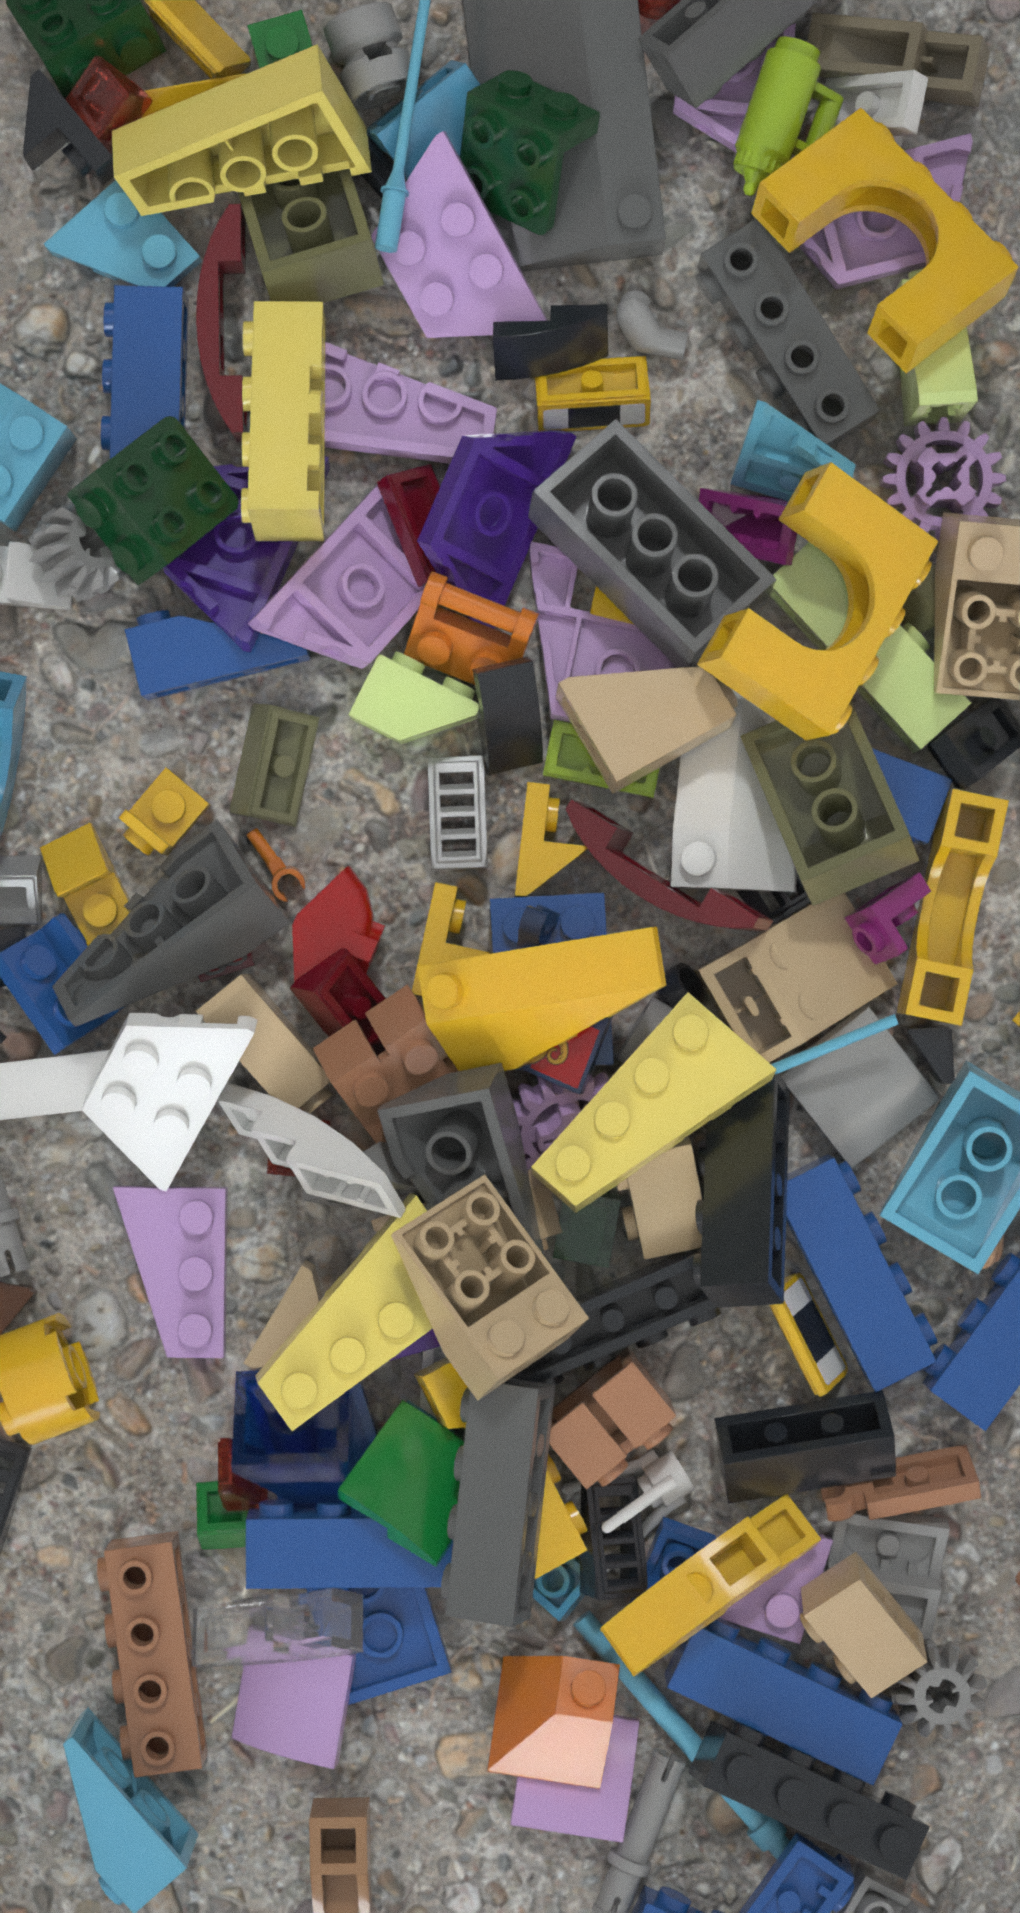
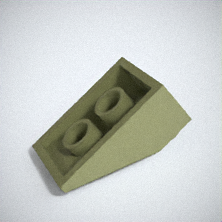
(312, 239)
(830, 806)

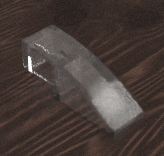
(278, 1629)

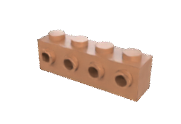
(154, 1654)

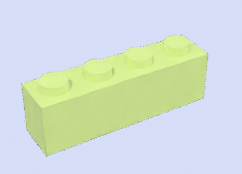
(903, 682)

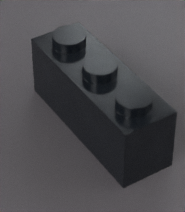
(805, 1447)

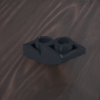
(542, 348)
(509, 715)

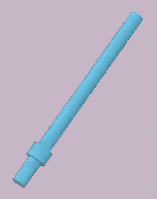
(763, 1830)

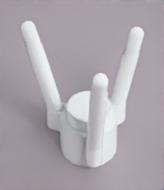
(663, 1487)

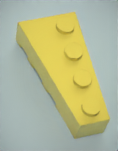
(241, 136)
(285, 421)
(351, 1331)

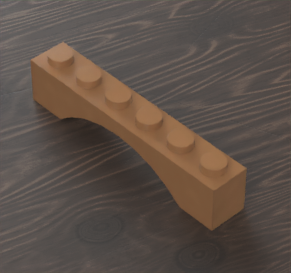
(340, 1855)

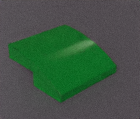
(408, 1482)

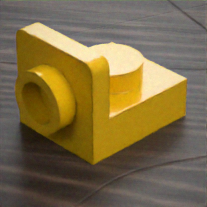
(163, 814)

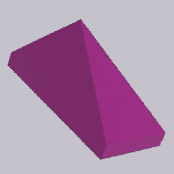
(753, 522)

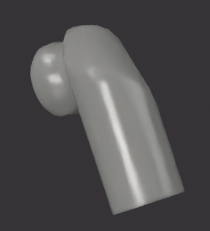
(643, 330)

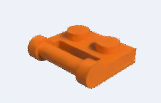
(458, 643)

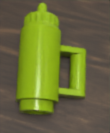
(779, 108)

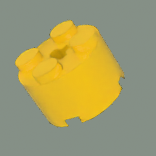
(44, 1381)

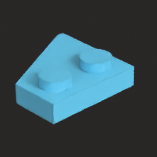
(123, 244)
(779, 453)

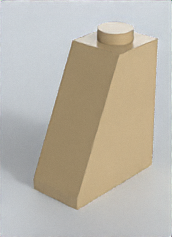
(645, 717)
(277, 1051)

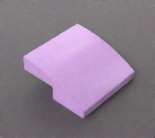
(296, 1708)
(583, 1809)

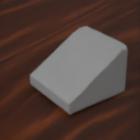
(20, 890)

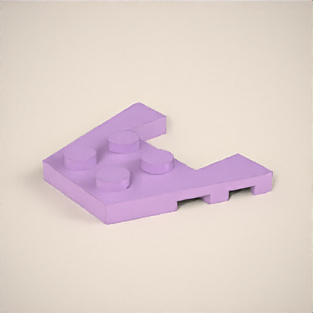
(573, 638)

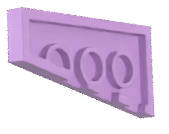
(393, 415)

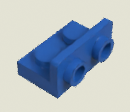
(32, 970)
(803, 1882)

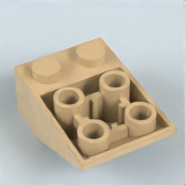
(977, 607)
(794, 979)
(485, 1287)

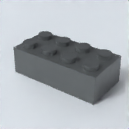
(648, 544)

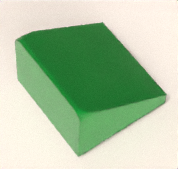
(214, 1524)

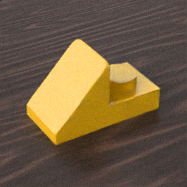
(539, 858)
(86, 881)
(444, 916)

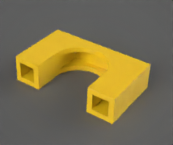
(865, 170)
(880, 562)

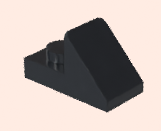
(53, 124)
(977, 743)

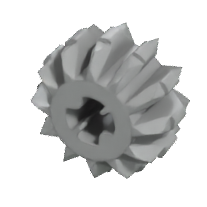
(72, 555)
(945, 1707)

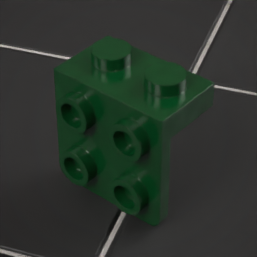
(75, 31)
(517, 145)
(153, 499)

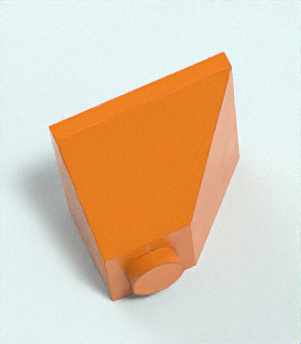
(553, 1719)

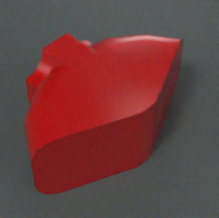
(336, 920)

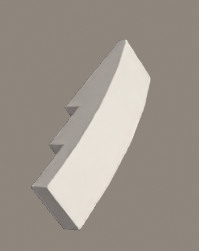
(47, 1084)
(316, 1153)

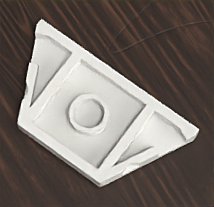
(163, 1086)

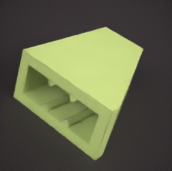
(941, 383)

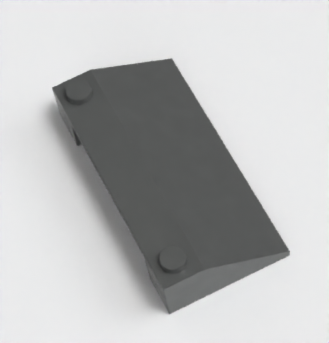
(610, 181)

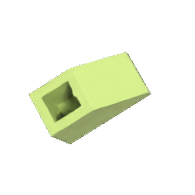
(408, 705)

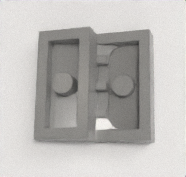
(861, 1090)
(902, 1553)

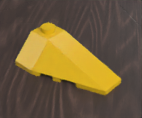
(536, 997)

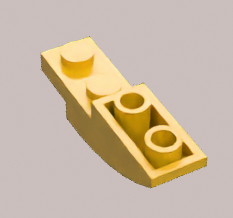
(709, 1584)

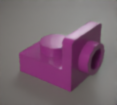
(877, 919)

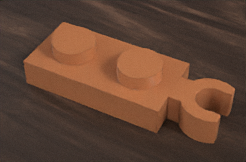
(920, 1484)

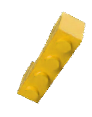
(944, 928)
(560, 1522)

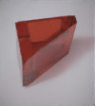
(107, 99)
(235, 1491)

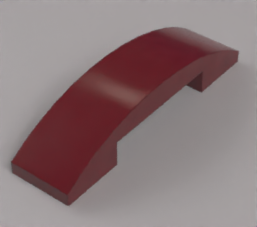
(223, 256)
(606, 843)

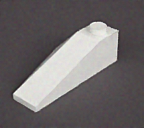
(723, 819)

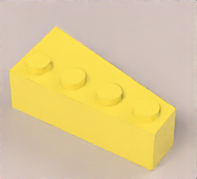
(660, 1095)

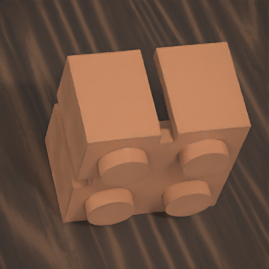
(371, 1080)
(609, 1418)

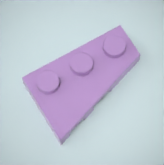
(182, 1263)

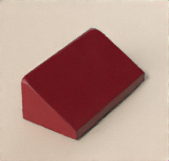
(338, 994)

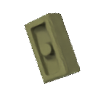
(274, 764)

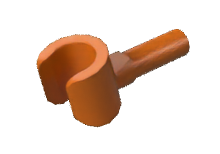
(273, 863)

